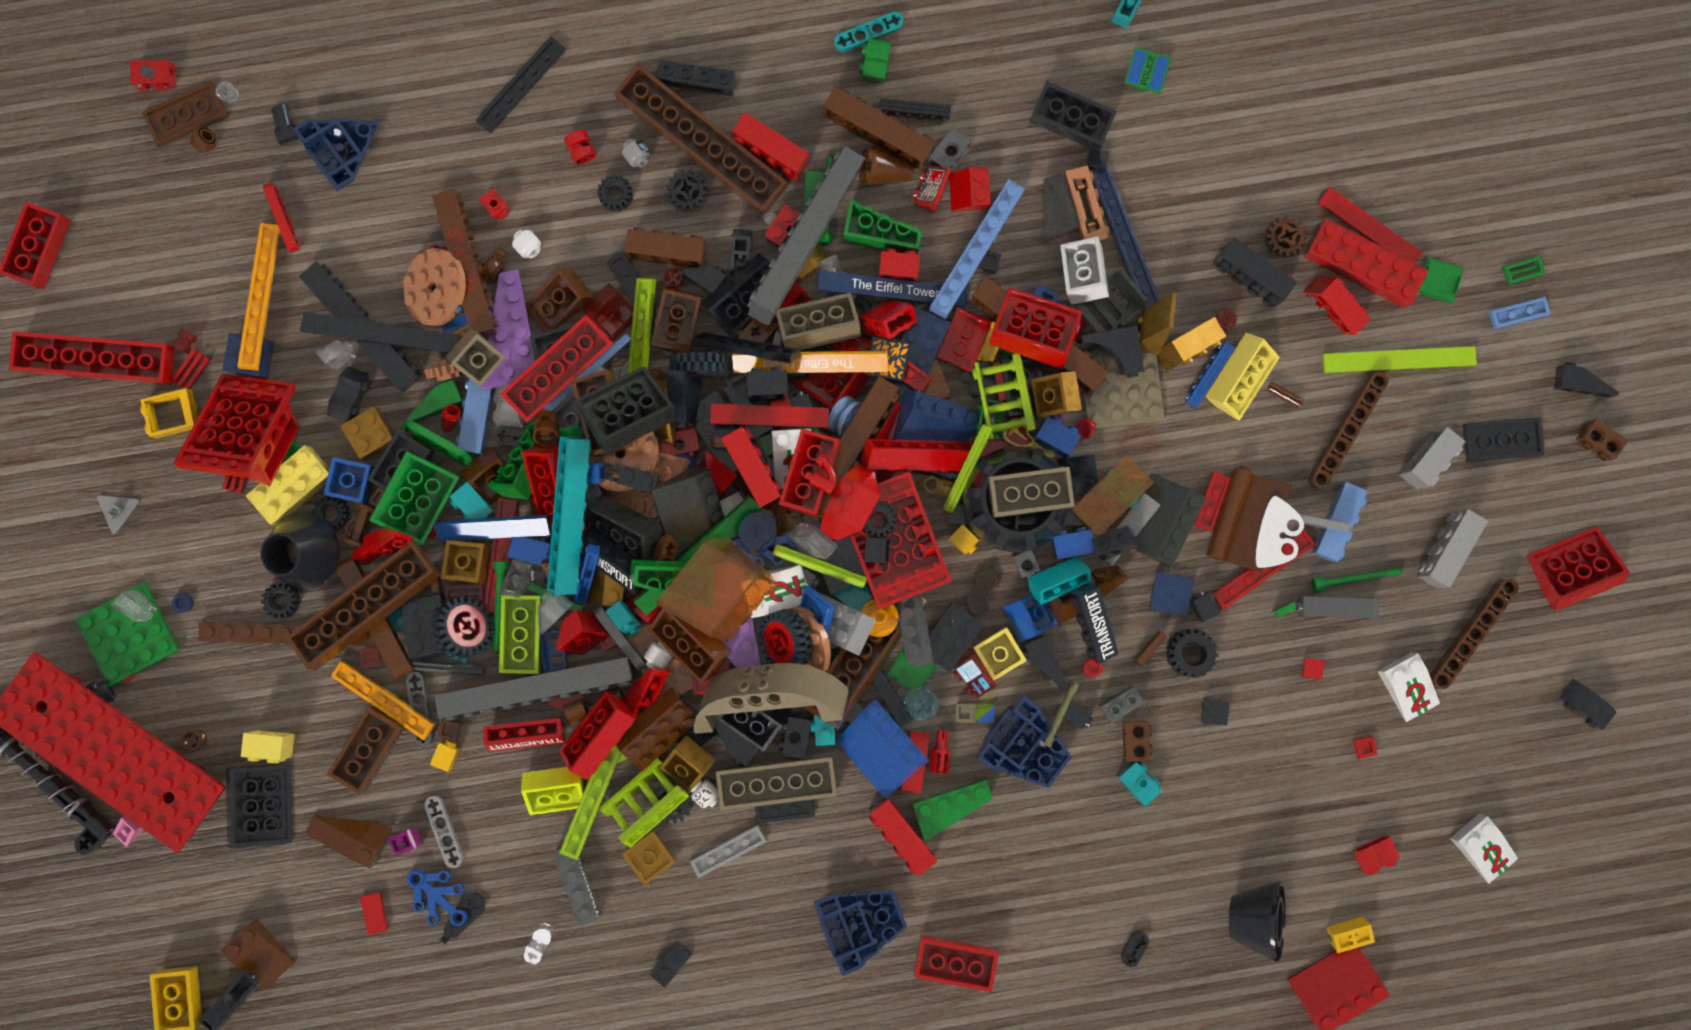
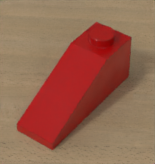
(645, 690)

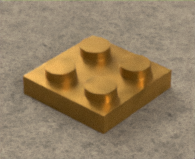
(648, 857)

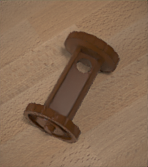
(360, 525)

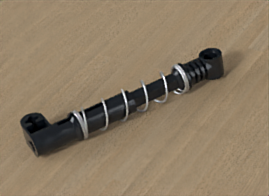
(75, 806)

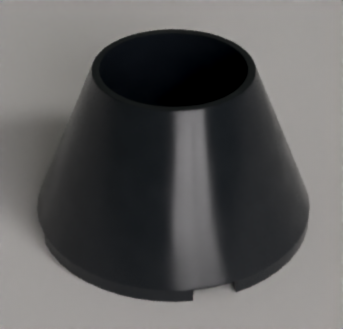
(316, 549)
(1259, 919)

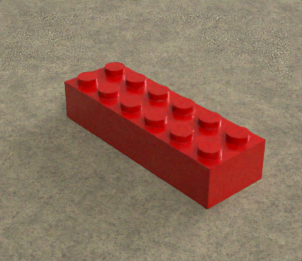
(1365, 263)
(556, 368)

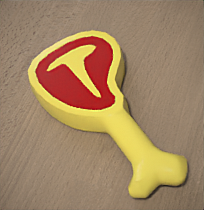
(1021, 437)

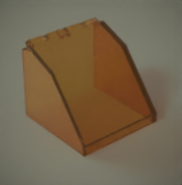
(717, 589)

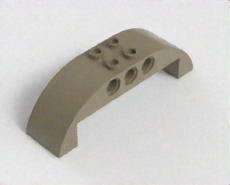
(769, 689)

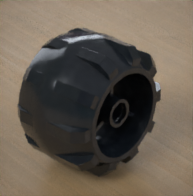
(978, 511)

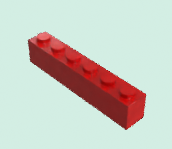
(915, 455)

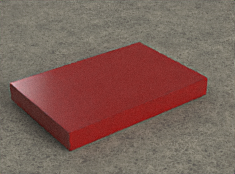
(963, 340)

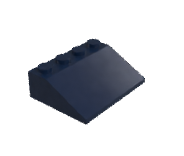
(934, 419)

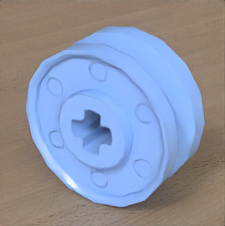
(842, 415)

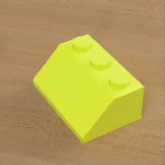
(551, 790)

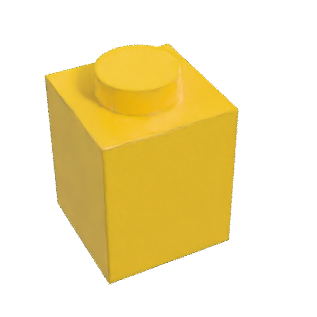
(964, 540)
(445, 755)

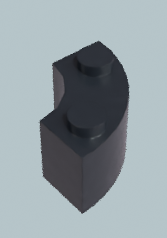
(348, 394)
(1587, 704)

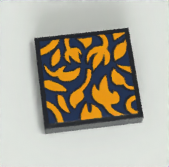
(897, 358)

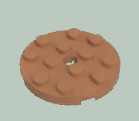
(432, 268)
(642, 456)
(821, 647)

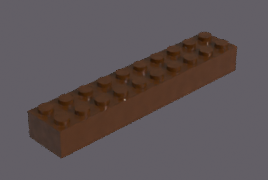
(700, 140)

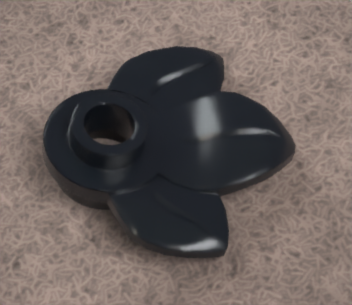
(967, 378)

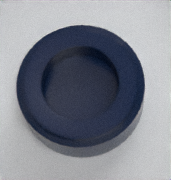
(182, 603)

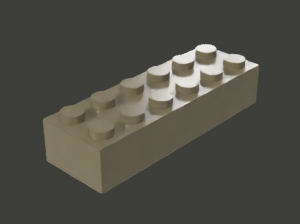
(776, 783)

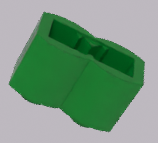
(876, 60)

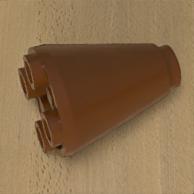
(884, 167)

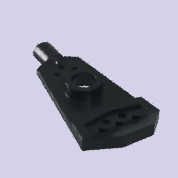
(472, 914)

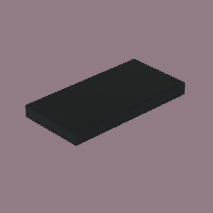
(1503, 439)

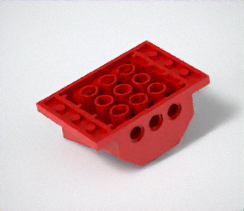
(242, 429)
(913, 552)

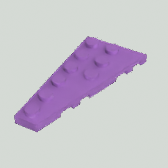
(513, 331)

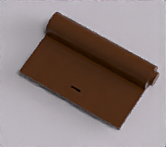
(1241, 517)

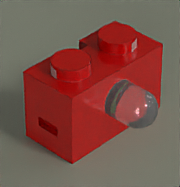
(152, 74)
(780, 225)

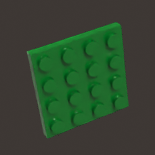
(125, 645)

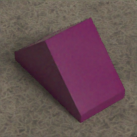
(405, 841)

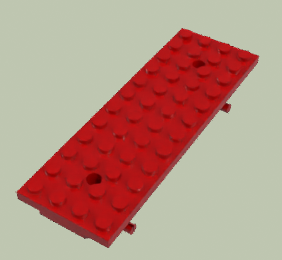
(107, 752)

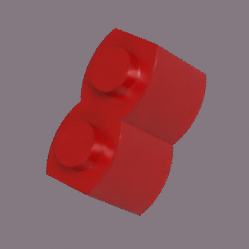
(1376, 855)

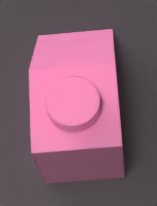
(127, 831)

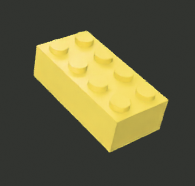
(293, 485)

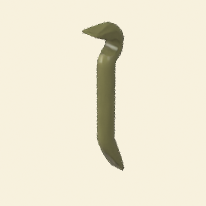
(1061, 712)

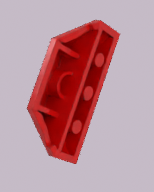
(851, 503)

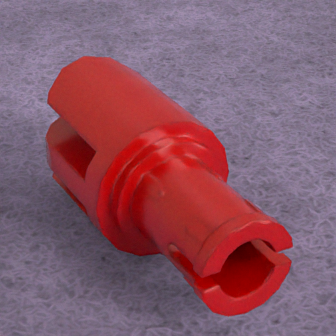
(940, 754)

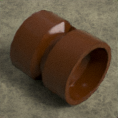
(546, 428)

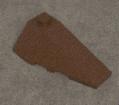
(1107, 580)
(350, 837)

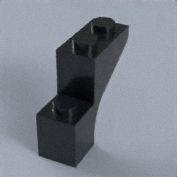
(230, 1001)

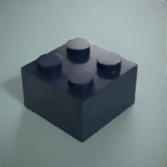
(232, 355)

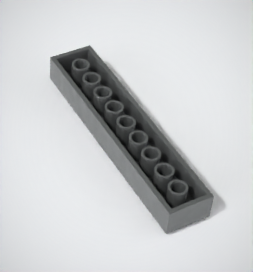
(805, 235)
(534, 687)

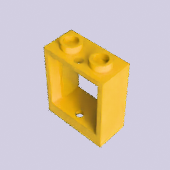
(188, 406)

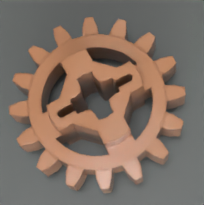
(442, 370)

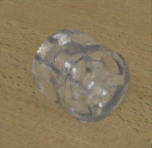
(232, 94)

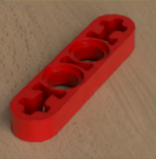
(281, 217)

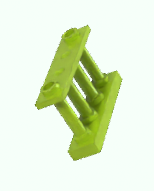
(1019, 383)
(652, 817)

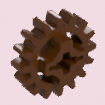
(1284, 229)

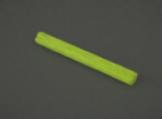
(967, 468)
(819, 565)

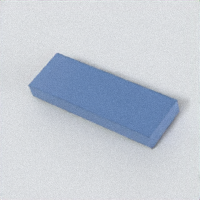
(1519, 313)

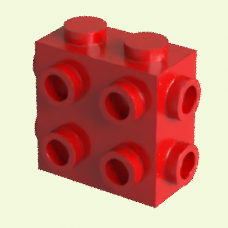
(888, 319)

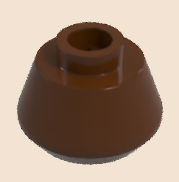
(203, 139)

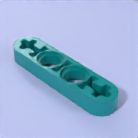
(867, 29)

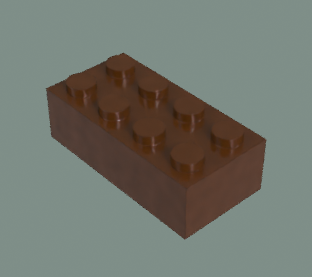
(665, 248)
(583, 386)
(690, 646)
(657, 729)
(366, 750)

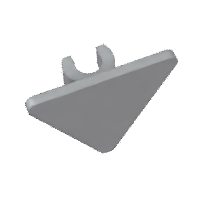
(117, 510)

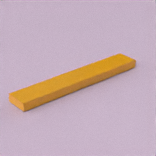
(383, 699)

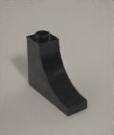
(1122, 345)

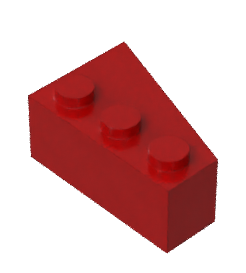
(1339, 303)

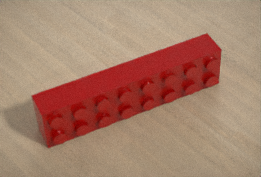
(91, 358)

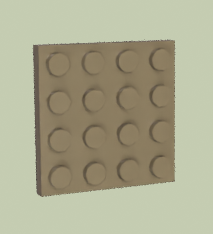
(1124, 399)

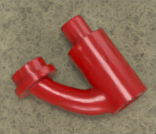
(819, 481)

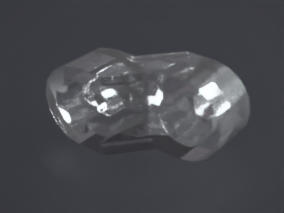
(534, 950)

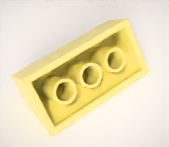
(1242, 376)

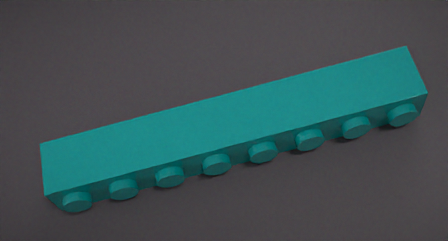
(568, 515)

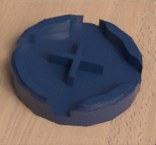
(757, 530)

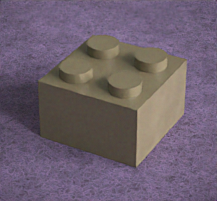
(475, 357)

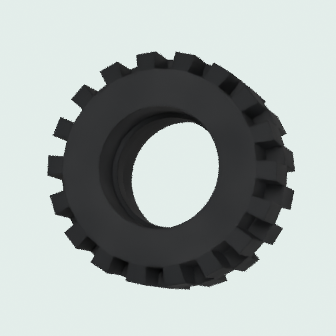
(1207, 656)

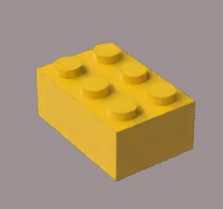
(176, 998)

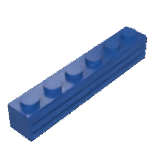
(1212, 371)
(587, 572)

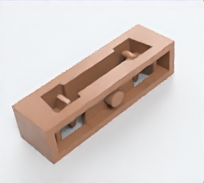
(1083, 175)

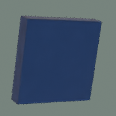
(1171, 594)

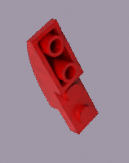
(380, 543)

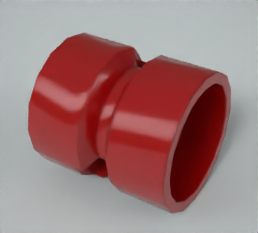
(579, 146)

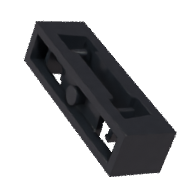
(696, 77)

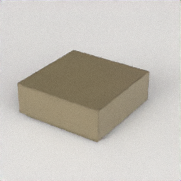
(966, 712)

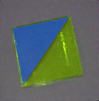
(985, 713)

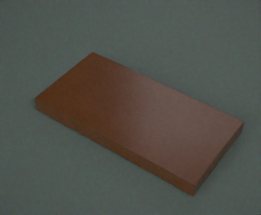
(183, 113)

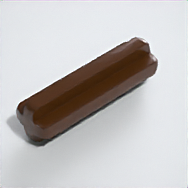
(1285, 395)

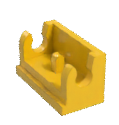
(988, 352)
(1351, 934)

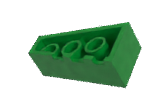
(879, 231)
(513, 478)
(654, 574)
(947, 807)

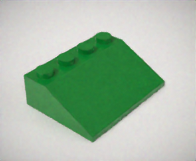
(414, 497)

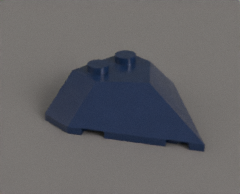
(337, 146)

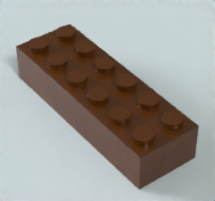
(878, 128)
(859, 670)

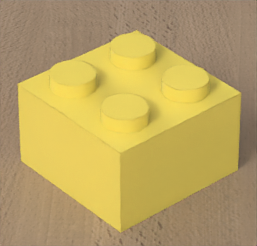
(999, 653)
(267, 745)

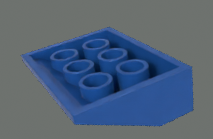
(881, 749)

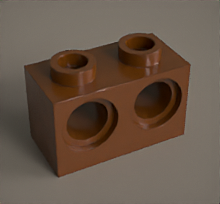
(1603, 435)
(1131, 741)

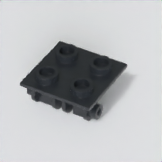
(1082, 472)

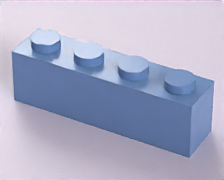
(475, 418)
(1344, 508)

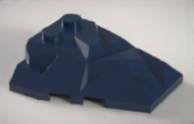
(1018, 746)
(859, 925)

